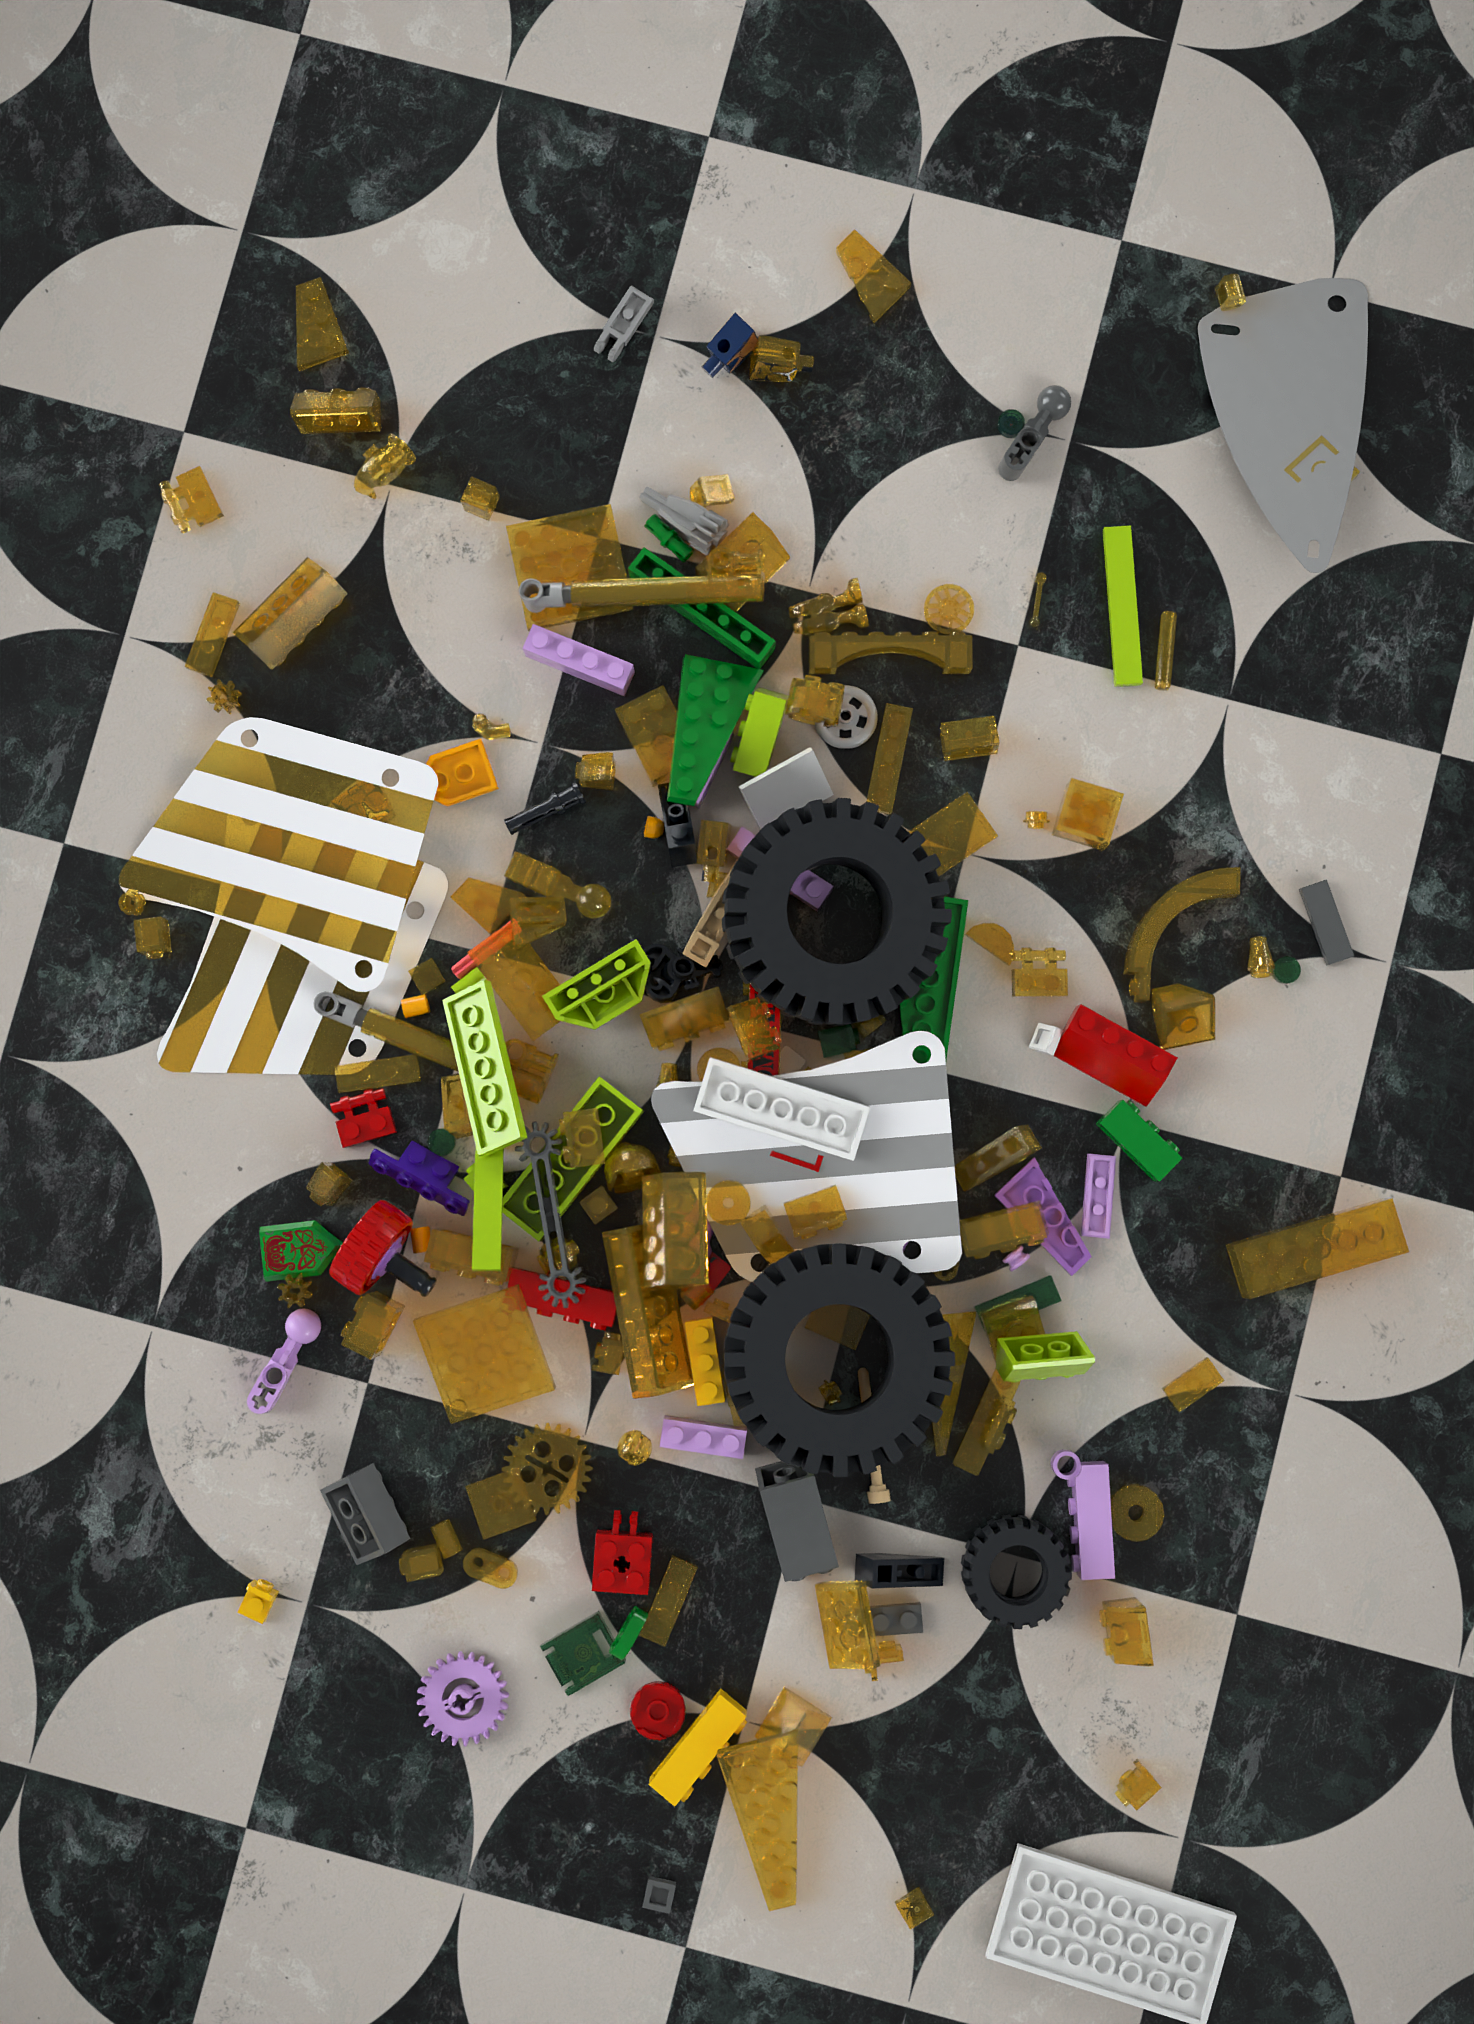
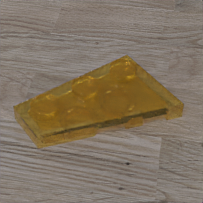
(872, 274)
(317, 327)

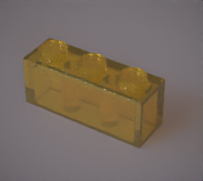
(1003, 1230)

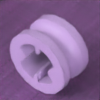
(1016, 1258)

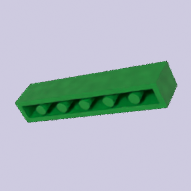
(713, 618)

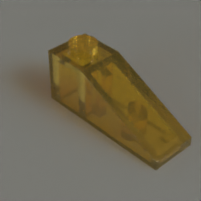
(996, 1157)

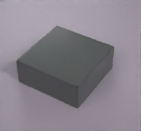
(659, 1894)

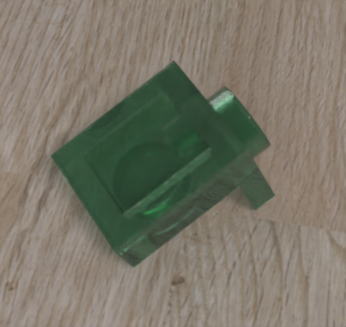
(838, 1040)

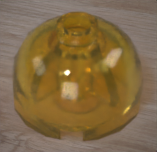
(627, 1166)

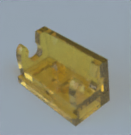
(969, 738)

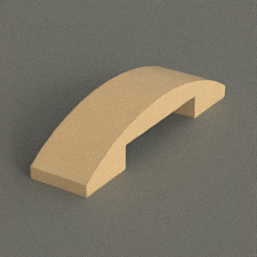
(709, 930)

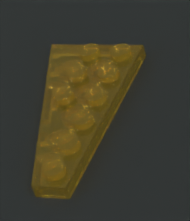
(765, 1799)

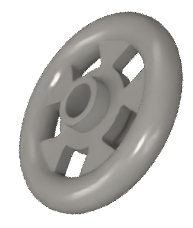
(858, 734)

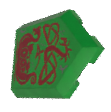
(296, 1249)

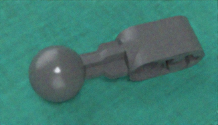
(1053, 405)

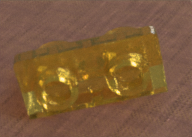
(583, 1138)
(816, 1212)

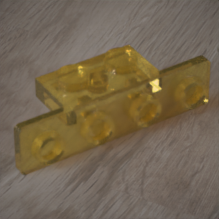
(987, 1425)

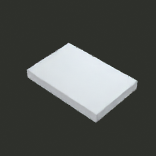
(785, 787)

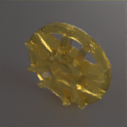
(948, 608)

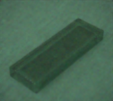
(1042, 1290)

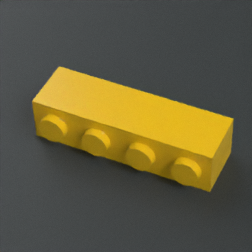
(698, 1747)

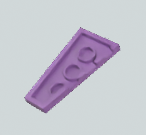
(1063, 1239)

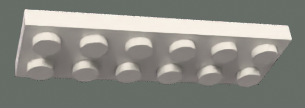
(781, 1108)

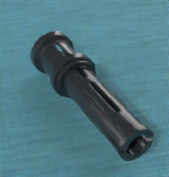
(555, 804)

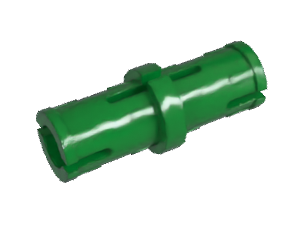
(669, 538)

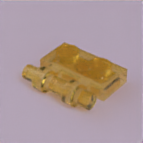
(199, 496)
(1039, 982)

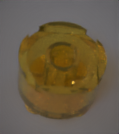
(815, 701)

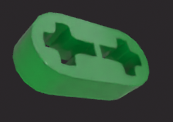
(628, 1633)

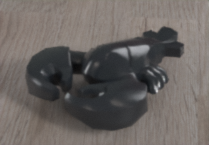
(676, 972)

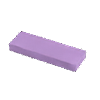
(1098, 1196)

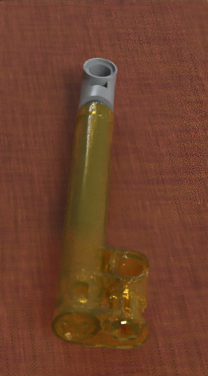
(735, 582)
(528, 1074)

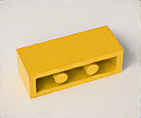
(705, 1361)

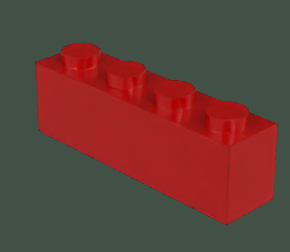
(594, 1305)

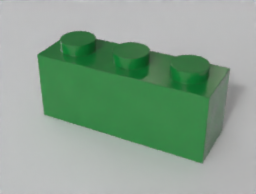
(1140, 1140)

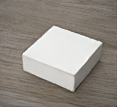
(1046, 1039)

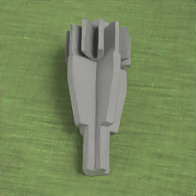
(692, 521)

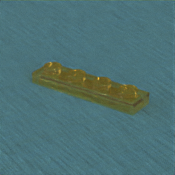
(889, 757)

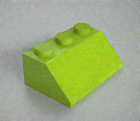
(1042, 1356)

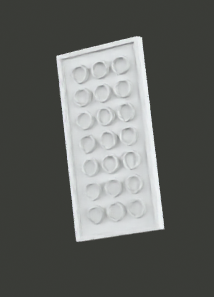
(1111, 1935)

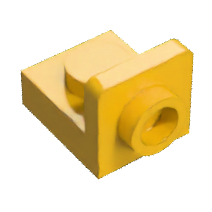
(258, 1600)

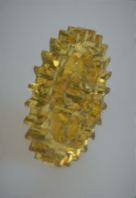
(533, 1491)

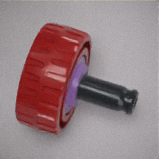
(375, 1249)

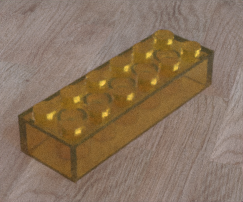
(1317, 1248)
(647, 1320)

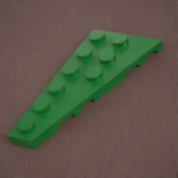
(707, 713)

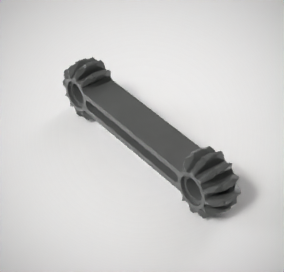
(551, 1216)

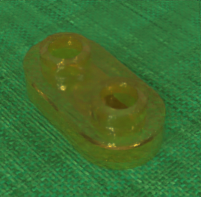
(489, 1571)

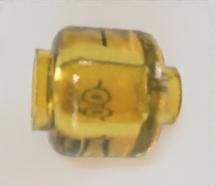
(572, 1251)

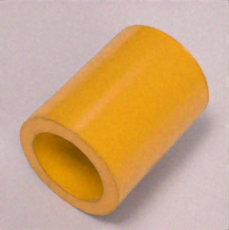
(415, 1006)
(420, 1239)

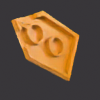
(462, 773)

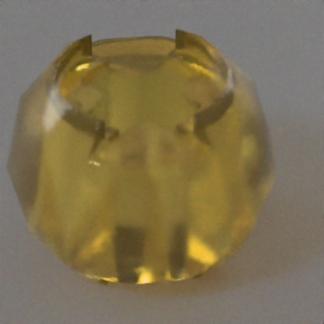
(634, 1447)

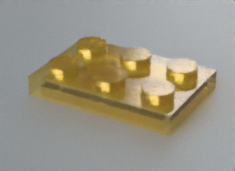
(847, 1625)

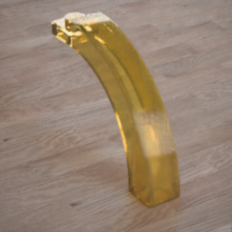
(1198, 888)

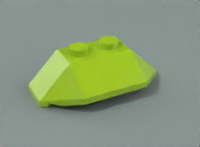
(602, 989)

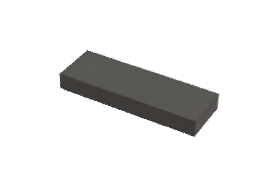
(1326, 922)

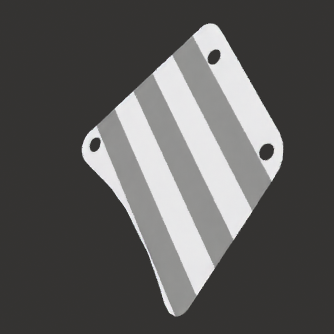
(892, 1190)

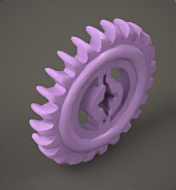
(437, 1708)

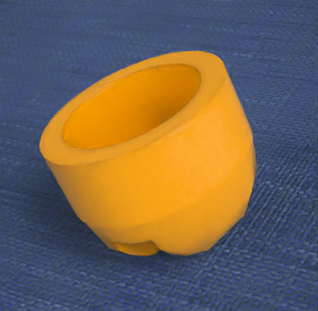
(653, 828)

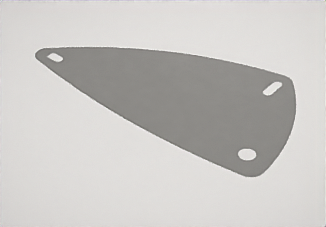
(1280, 388)

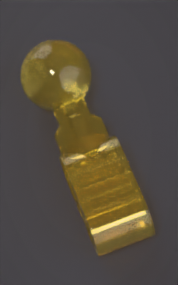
(591, 899)

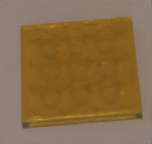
(564, 550)
(484, 1354)

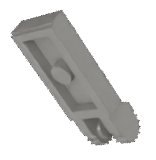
(624, 321)

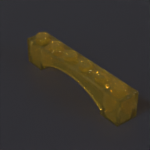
(949, 651)

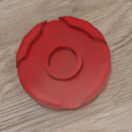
(657, 1710)

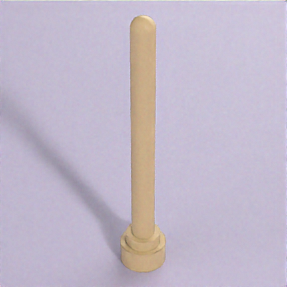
(878, 1491)

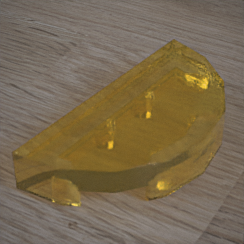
(993, 939)

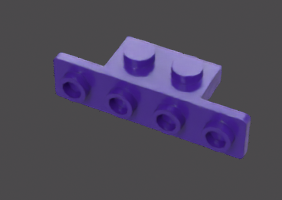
(423, 1173)

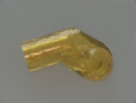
(489, 730)

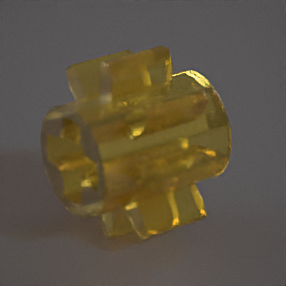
(228, 703)
(295, 1283)

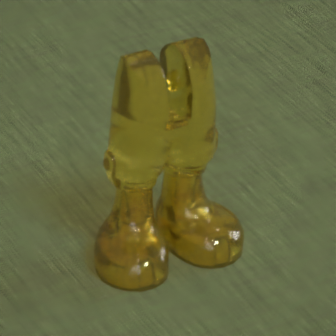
(821, 611)

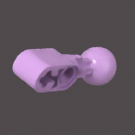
(301, 1328)

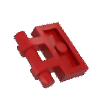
(365, 1126)

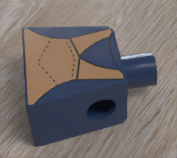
(735, 338)

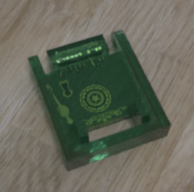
(579, 1655)

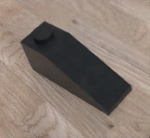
(898, 1570)

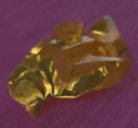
(382, 465)

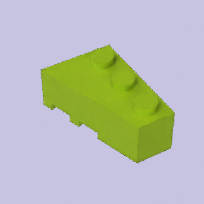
(759, 732)

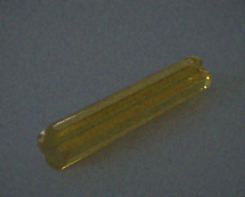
(1165, 650)

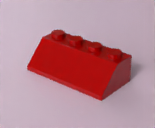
(1114, 1055)

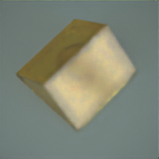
(793, 1713)

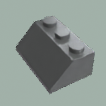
(365, 1514)

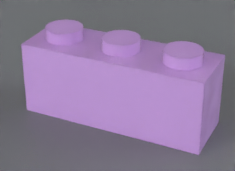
(703, 1437)

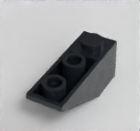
(678, 830)

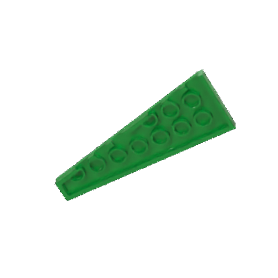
(934, 1003)

